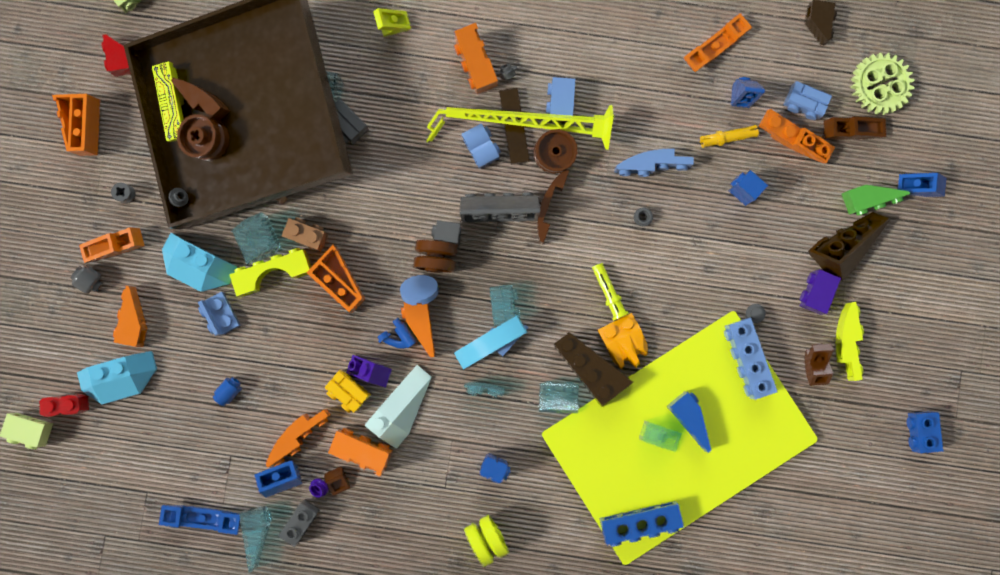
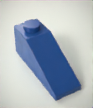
(745, 92)
(690, 415)

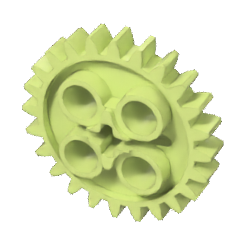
(875, 67)

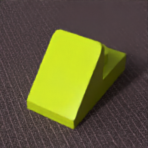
(391, 21)

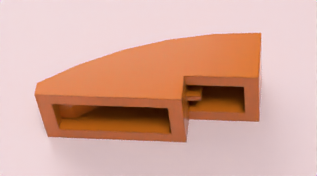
(112, 244)

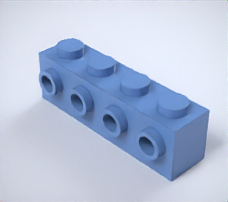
(750, 359)

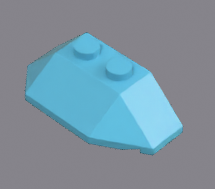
(195, 265)
(118, 377)

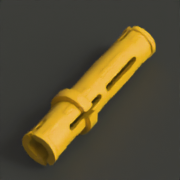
(720, 137)

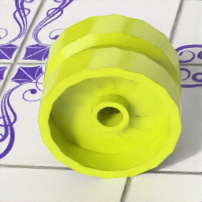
(486, 540)

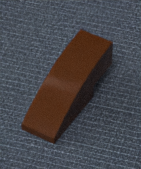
(201, 99)
(854, 128)

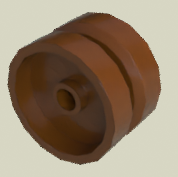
(202, 137)
(552, 140)
(435, 253)

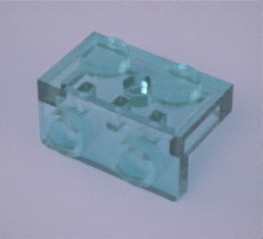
(558, 397)

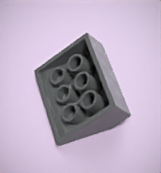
(499, 208)

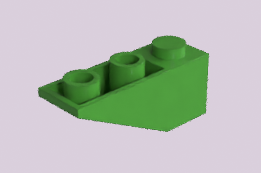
(868, 196)

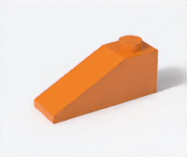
(420, 323)

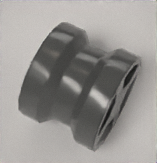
(128, 193)

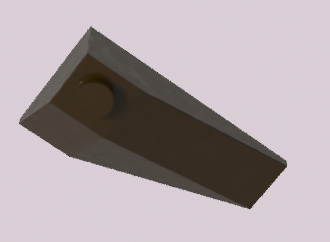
(846, 249)

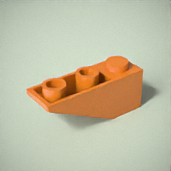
(131, 322)

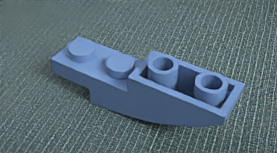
(645, 163)

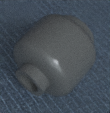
(86, 279)

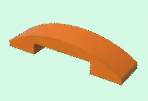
(717, 43)

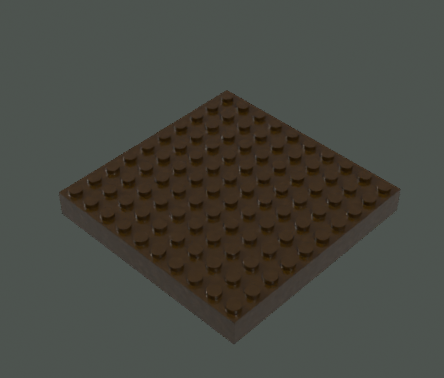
(281, 117)

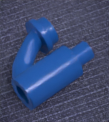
(404, 332)

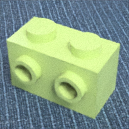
(26, 430)

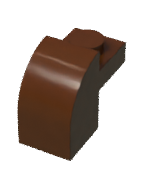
(818, 365)

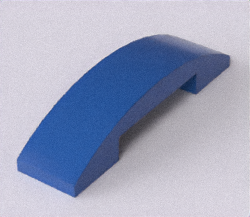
(200, 518)

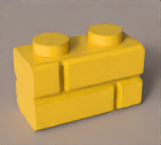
(347, 391)

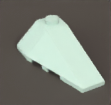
(396, 415)

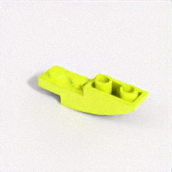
(847, 333)

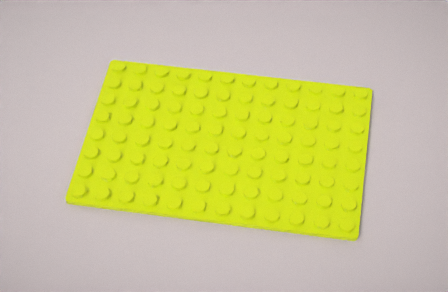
(624, 474)

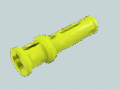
(611, 302)

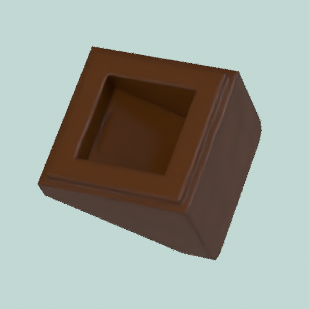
(336, 480)

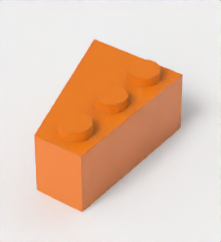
(335, 278)

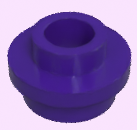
(318, 488)

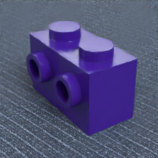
(819, 292)

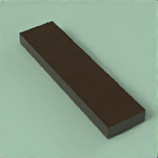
(514, 134)

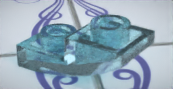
(477, 388)

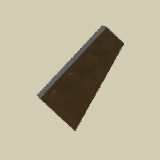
(594, 372)

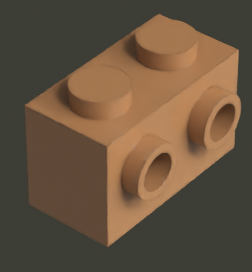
(309, 236)

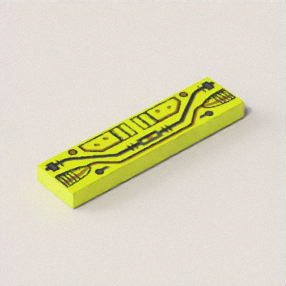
(168, 99)

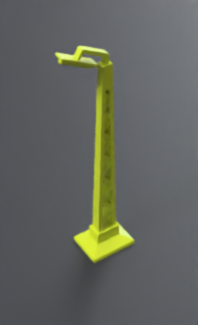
(601, 123)

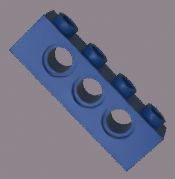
(672, 523)

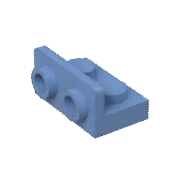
(218, 314)

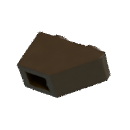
(820, 20)

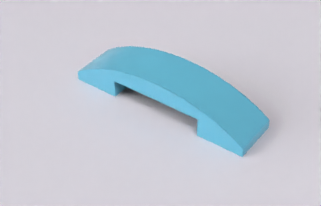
(490, 342)

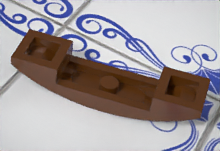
(557, 184)

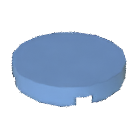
(419, 290)

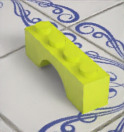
(248, 280)

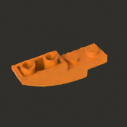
(796, 138)
(290, 440)

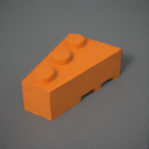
(475, 59)
(80, 122)
(361, 450)

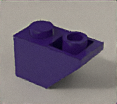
(369, 371)

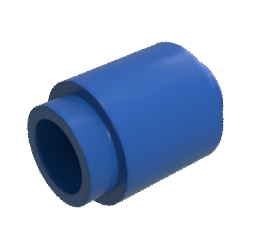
(227, 391)

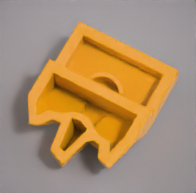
(624, 340)

